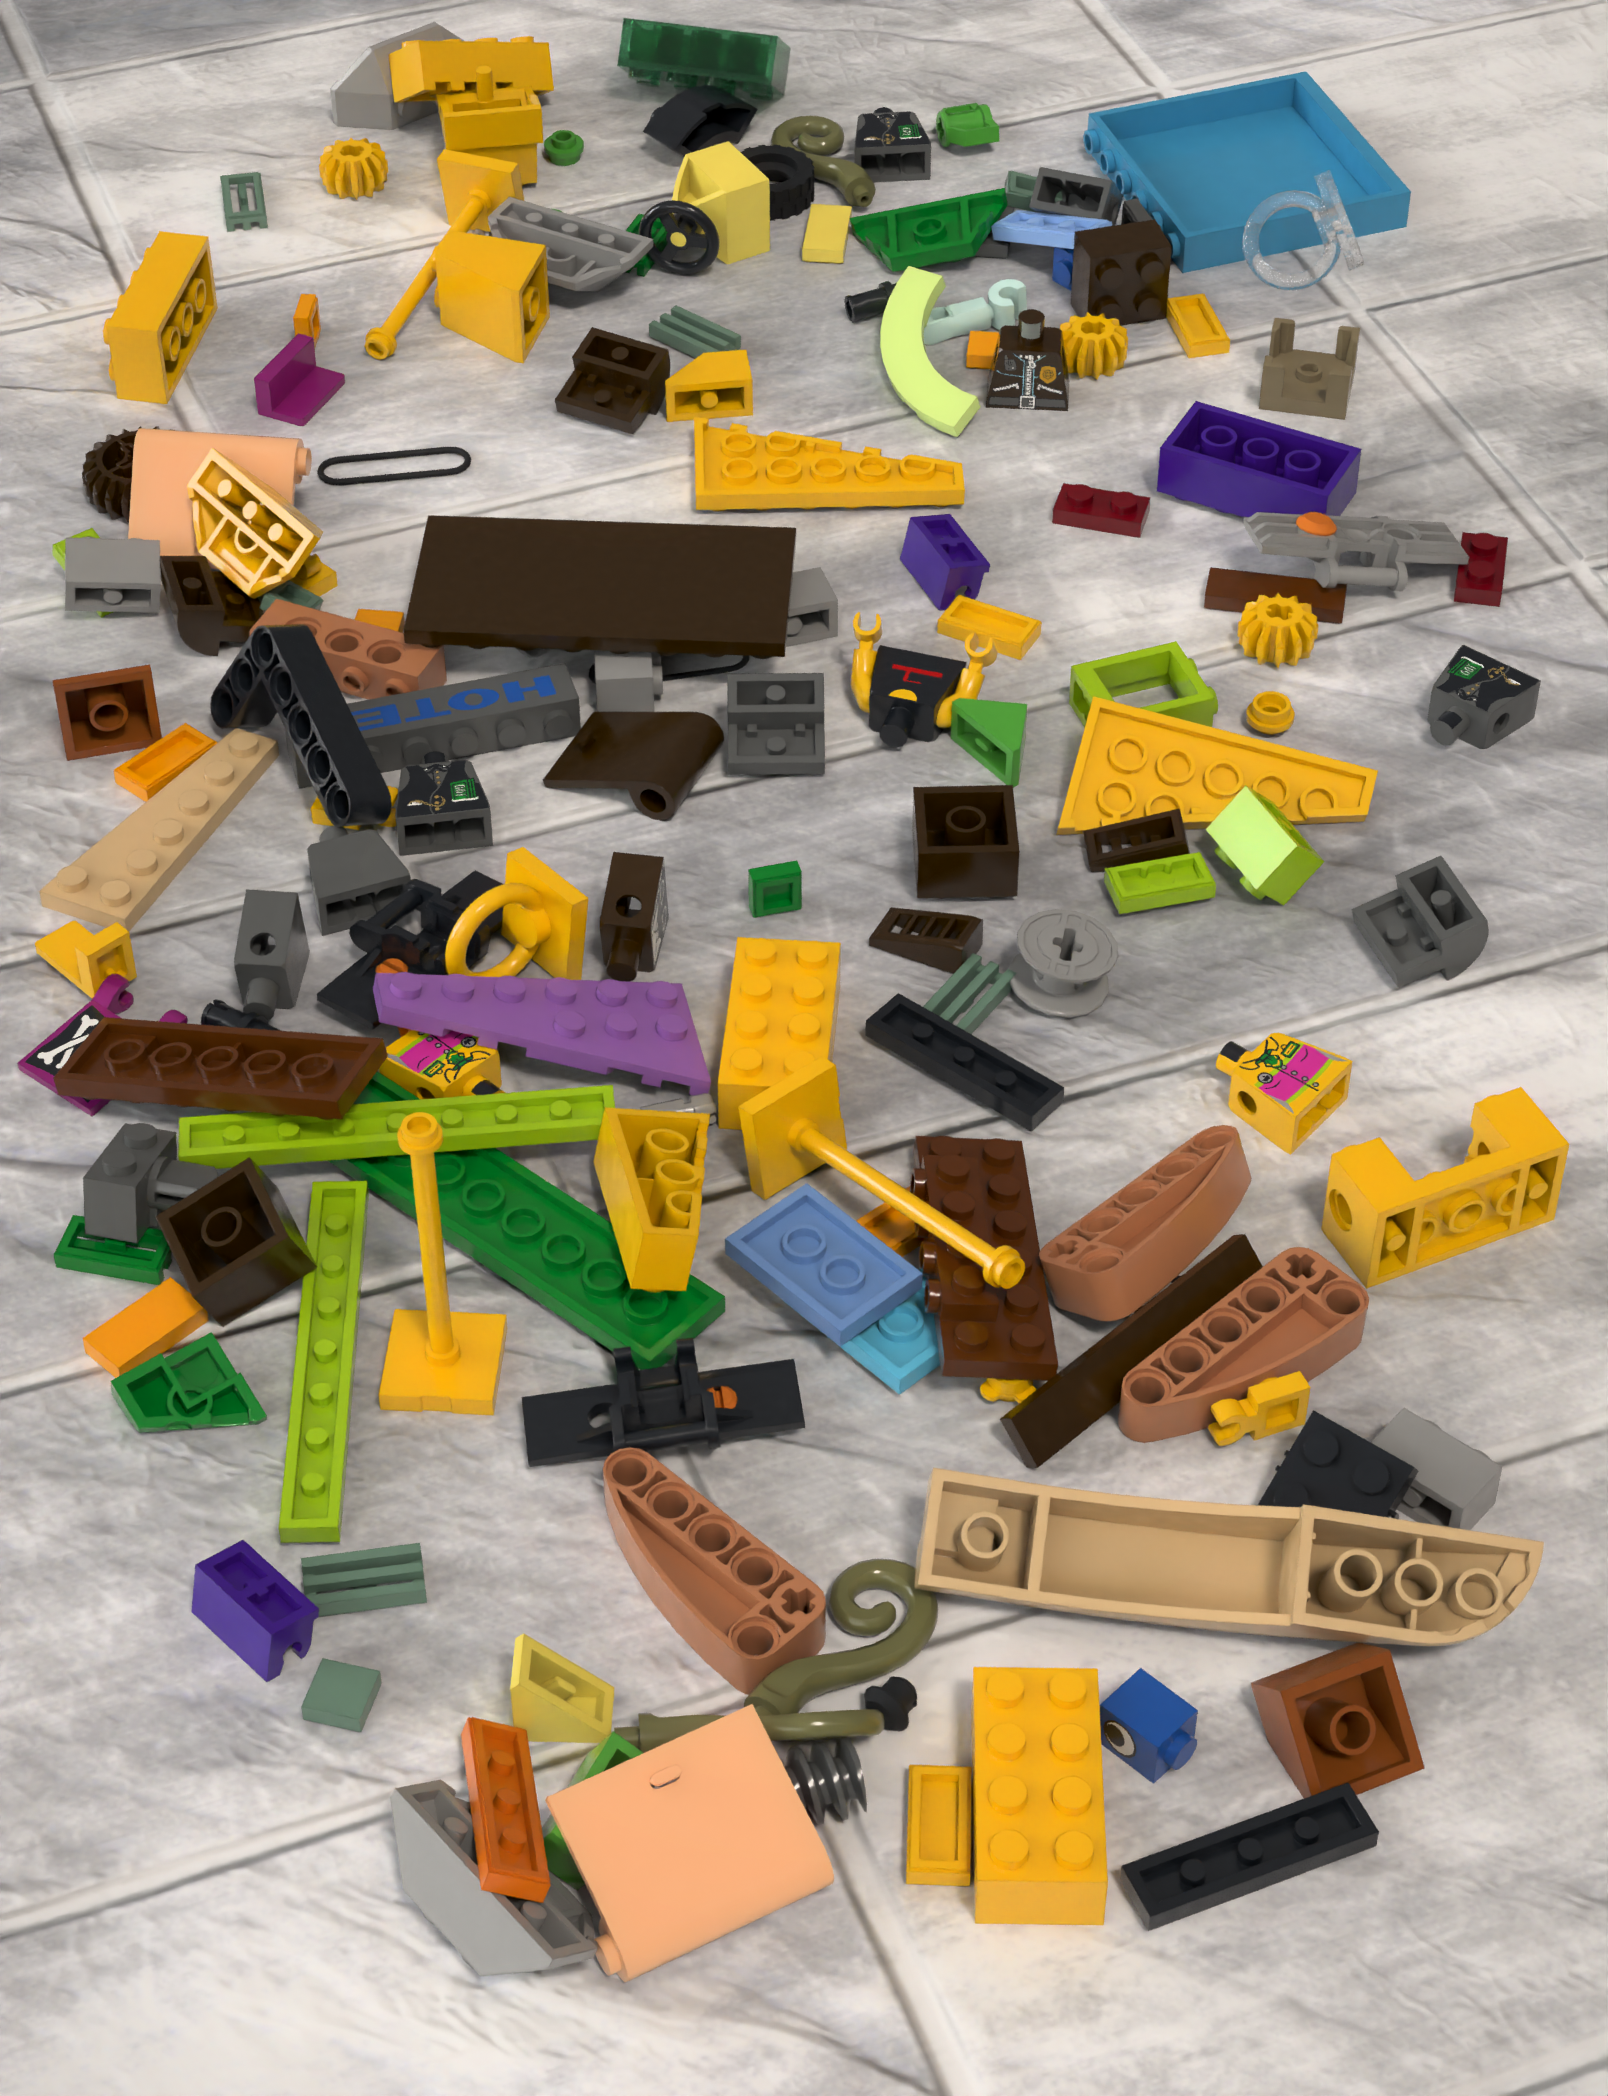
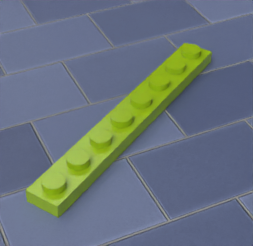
(373, 1127)
(324, 1365)

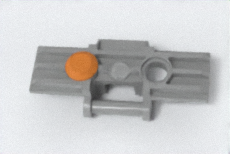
(1383, 544)

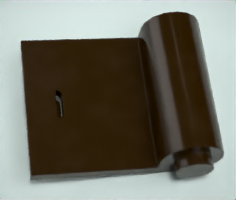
(645, 752)

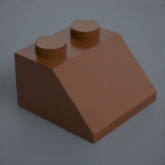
(107, 712)
(1339, 1721)

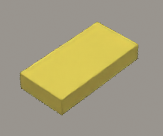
(826, 233)

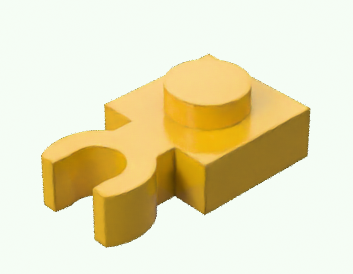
(1267, 1410)

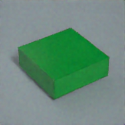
(775, 889)

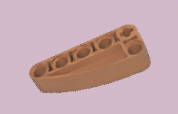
(1148, 1228)
(1277, 1322)
(710, 1573)

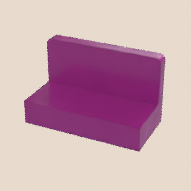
(292, 384)

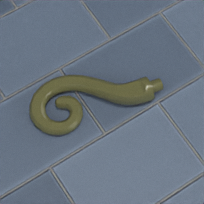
(843, 174)
(806, 1678)
(792, 1727)

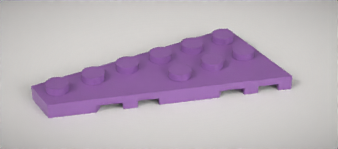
(558, 1020)

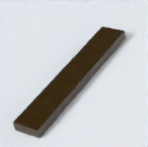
(1095, 1379)

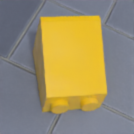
(492, 291)

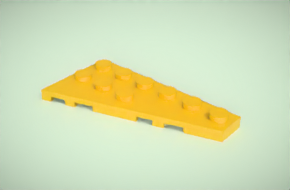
(812, 472)

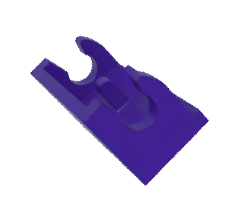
(942, 558)
(252, 1608)

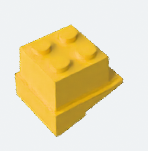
(494, 123)

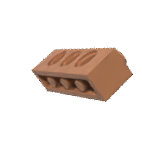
(363, 656)

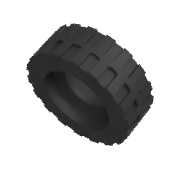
(792, 171)

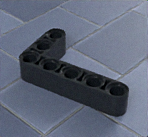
(288, 675)

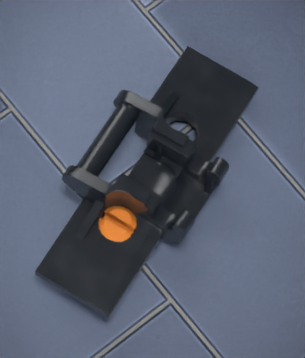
(402, 951)
(663, 1408)

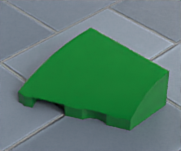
(187, 1391)

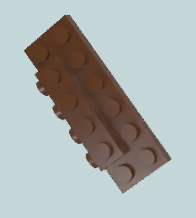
(222, 1067)
(980, 1326)

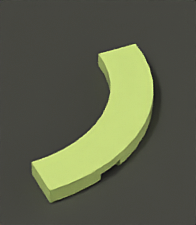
(906, 356)

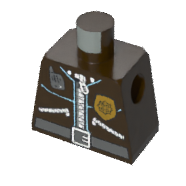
(1029, 366)

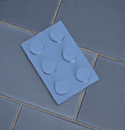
(823, 1264)

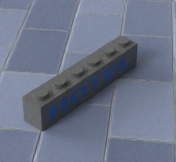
(464, 718)

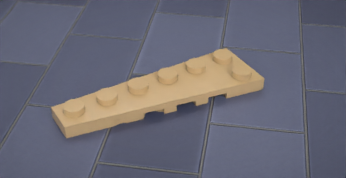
(149, 848)

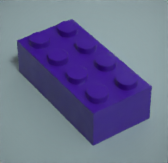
(1255, 466)

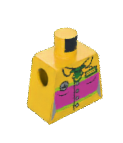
(442, 1065)
(1284, 1087)

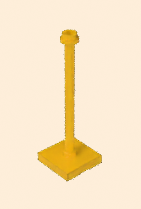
(471, 192)
(801, 1127)
(435, 1354)

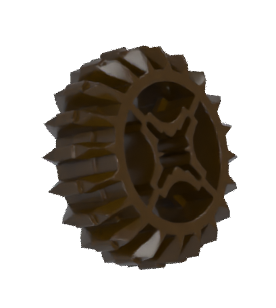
(109, 474)

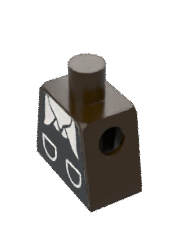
(631, 936)

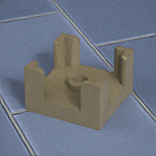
(1308, 380)

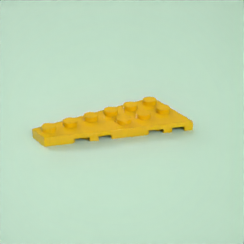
(1156, 763)

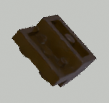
(615, 381)
(206, 604)

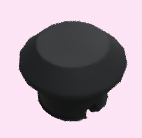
(894, 1700)

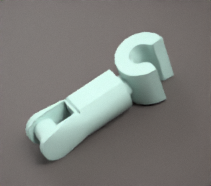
(1004, 305)

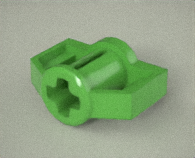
(966, 125)

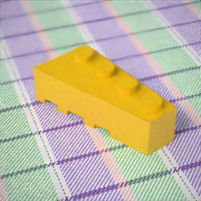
(450, 66)
(652, 1190)

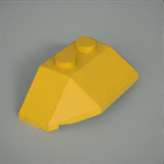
(247, 526)

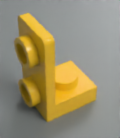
(89, 957)

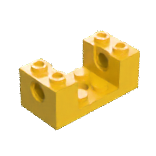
(1398, 1225)

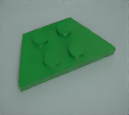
(930, 231)

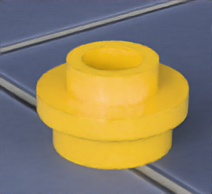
(1270, 713)

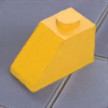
(711, 387)

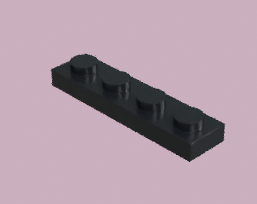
(965, 1062)
(1248, 1856)

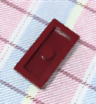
(1101, 510)
(1483, 576)

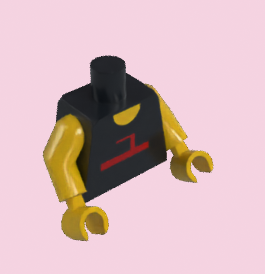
(910, 690)

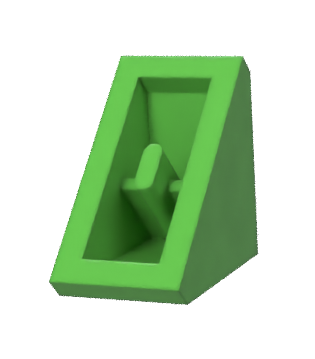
(991, 734)

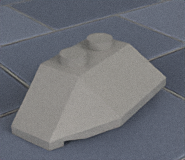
(366, 91)
(578, 250)
(487, 1928)

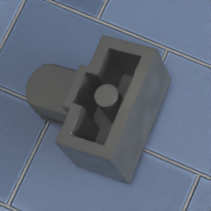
(137, 1182)

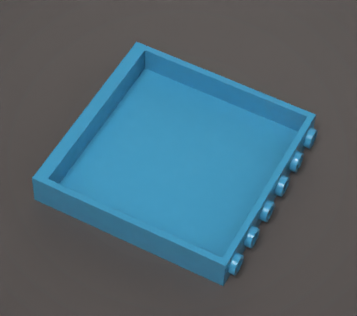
(1223, 151)

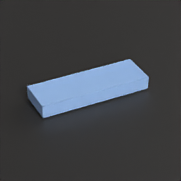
(1043, 228)

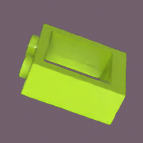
(1143, 671)

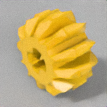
(353, 168)
(1094, 345)
(1277, 630)

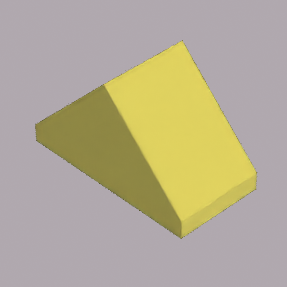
(557, 1697)

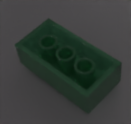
(703, 57)

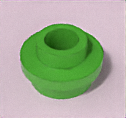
(564, 147)

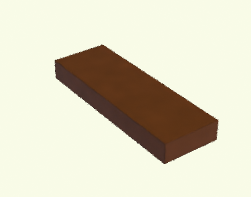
(1234, 588)

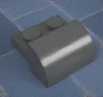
(775, 723)
(1424, 924)

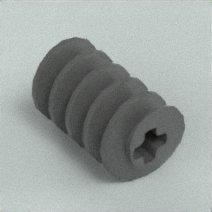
(826, 1778)

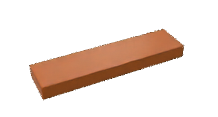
(504, 1810)

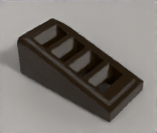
(1150, 836)
(942, 940)

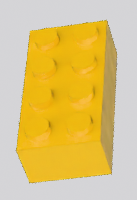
(161, 317)
(776, 1016)
(1038, 1797)

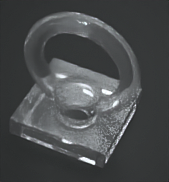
(1332, 227)

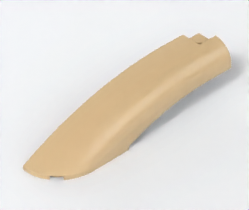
(1218, 1563)

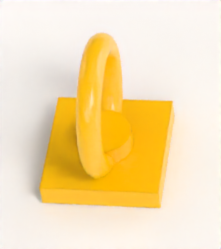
(540, 917)

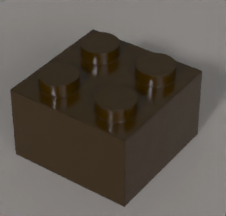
(1121, 272)
(965, 841)
(235, 1242)

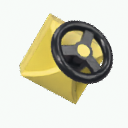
(715, 206)

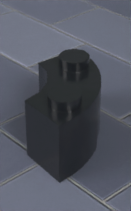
(700, 119)

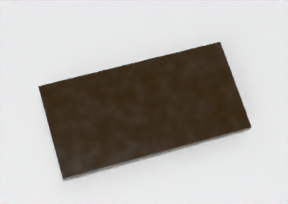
(602, 586)

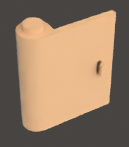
(169, 459)
(692, 1855)

